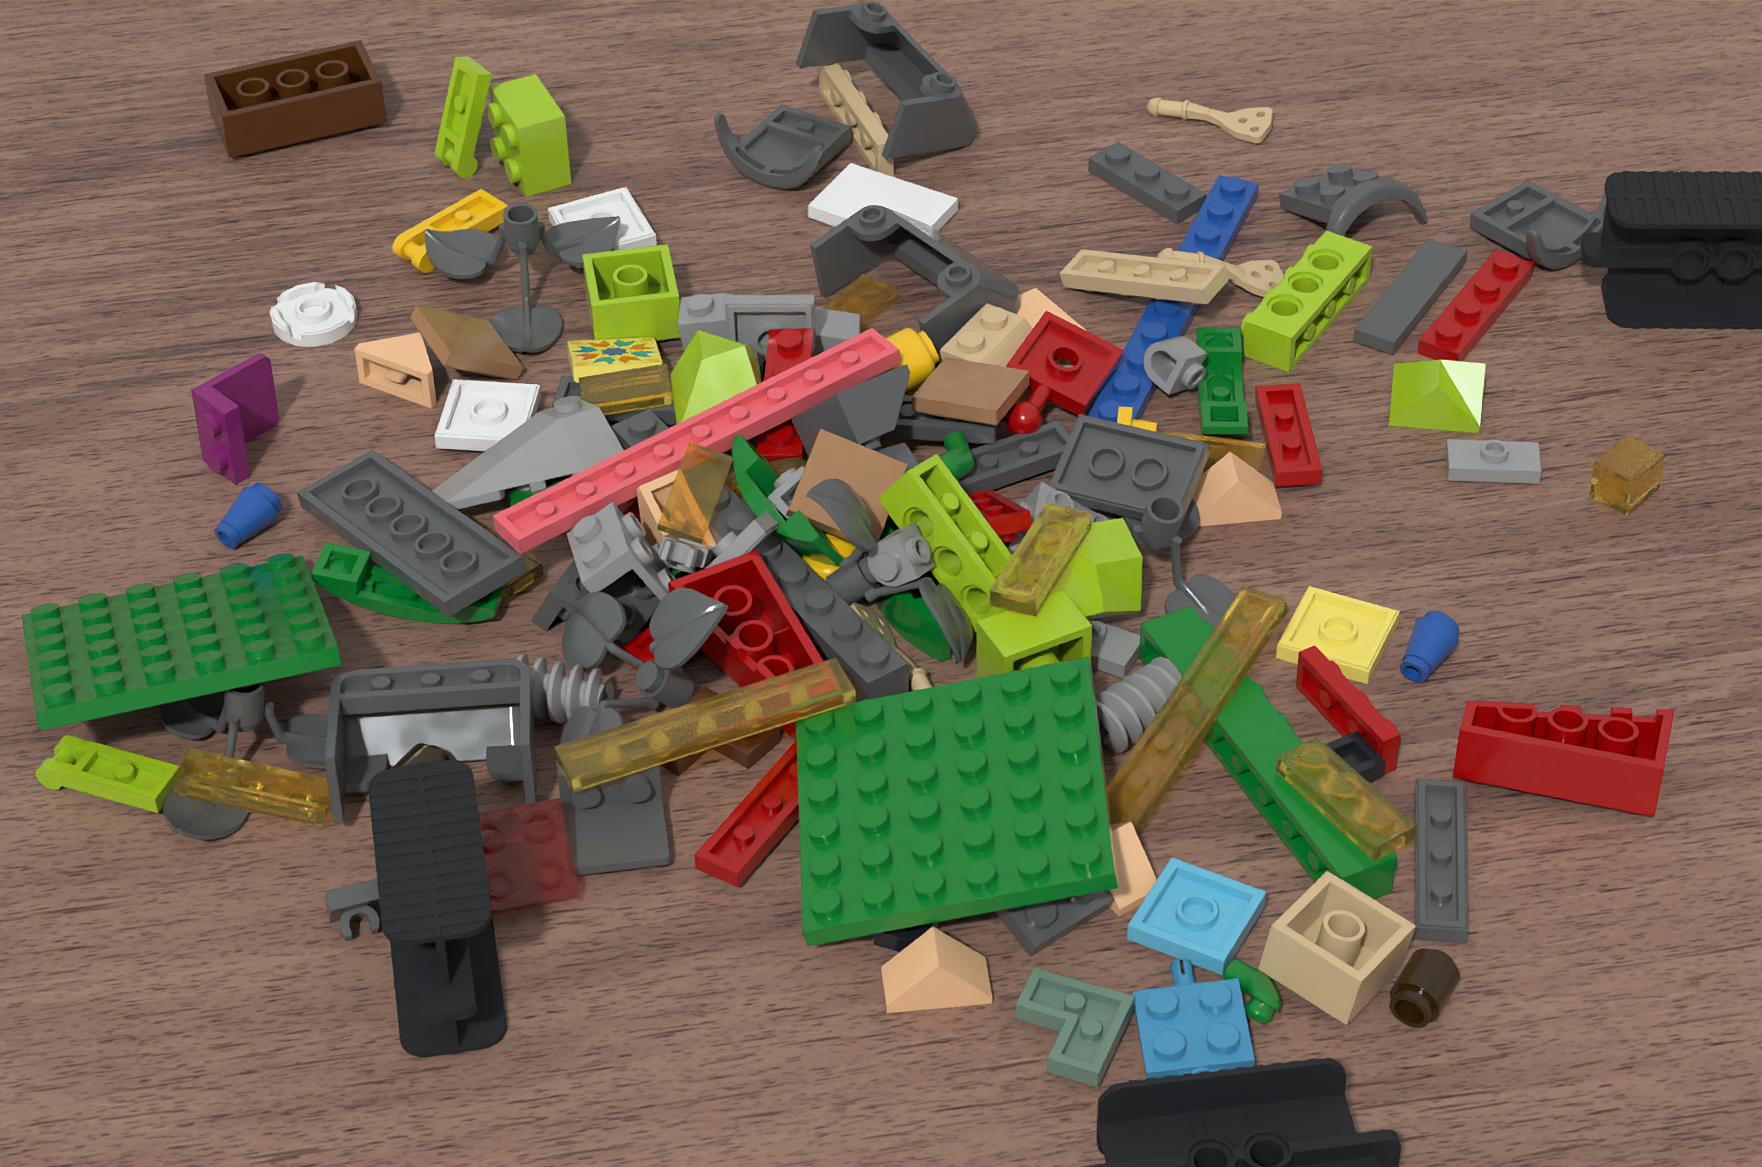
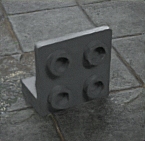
(629, 590)
(616, 823)

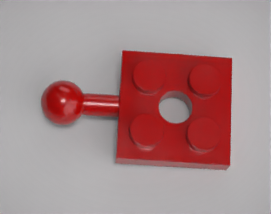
(1067, 387)

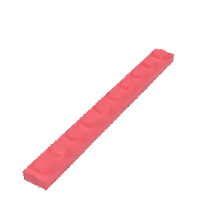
(746, 413)

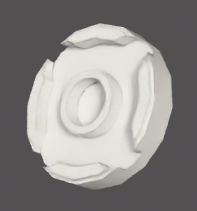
(313, 315)

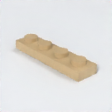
(852, 110)
(1144, 276)

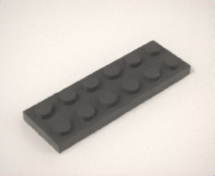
(412, 533)

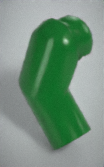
(958, 455)
(1257, 985)

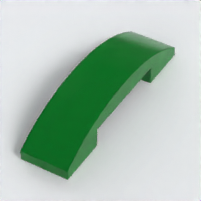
(1221, 390)
(756, 482)
(352, 577)
(913, 619)

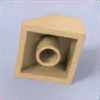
(989, 338)

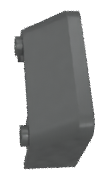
(932, 104)
(957, 273)
(461, 707)

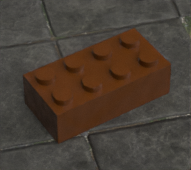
(295, 98)

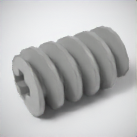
(562, 695)
(1134, 702)

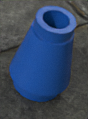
(248, 515)
(1429, 644)

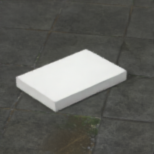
(863, 187)

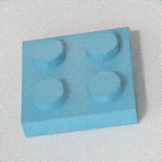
(1196, 916)

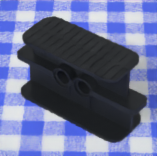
(1680, 249)
(436, 908)
(1239, 1119)

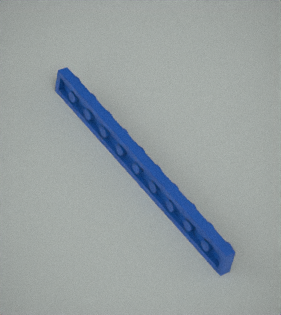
(1210, 233)

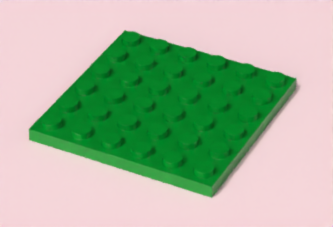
(176, 640)
(952, 802)

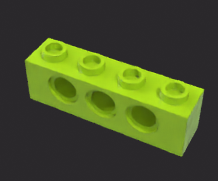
(1306, 301)
(960, 538)

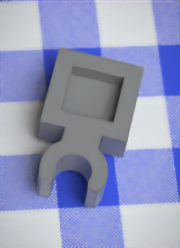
(685, 553)

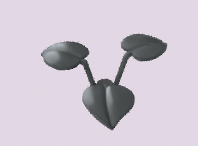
(468, 251)
(1161, 530)
(856, 581)
(679, 629)
(242, 712)

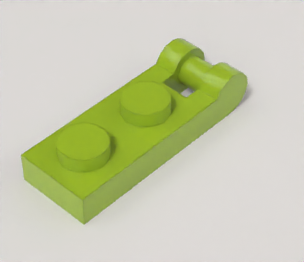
(463, 116)
(108, 773)

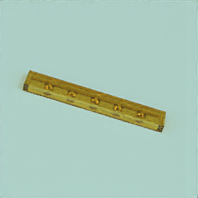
(1193, 706)
(704, 724)

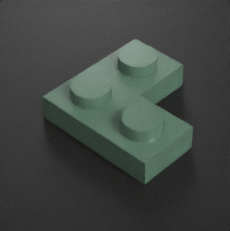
(1085, 1015)

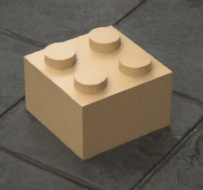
(1336, 947)

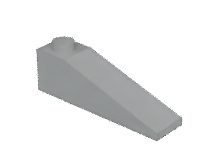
(708, 315)
(544, 447)

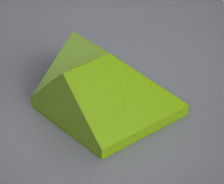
(711, 373)
(1437, 395)
(1105, 572)

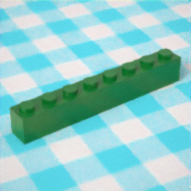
(1247, 744)

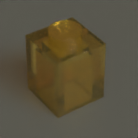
(1626, 475)

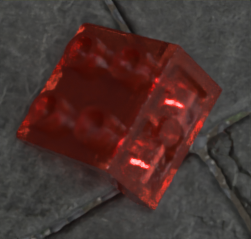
(527, 856)

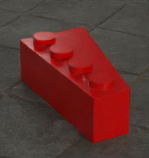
(759, 630)
(1566, 753)

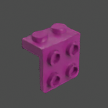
(233, 412)

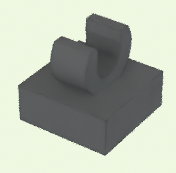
(354, 902)

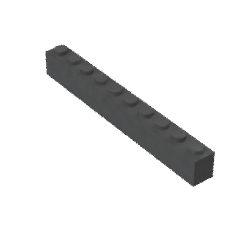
(827, 619)

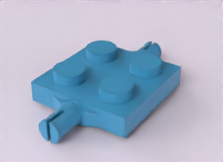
(1192, 1025)

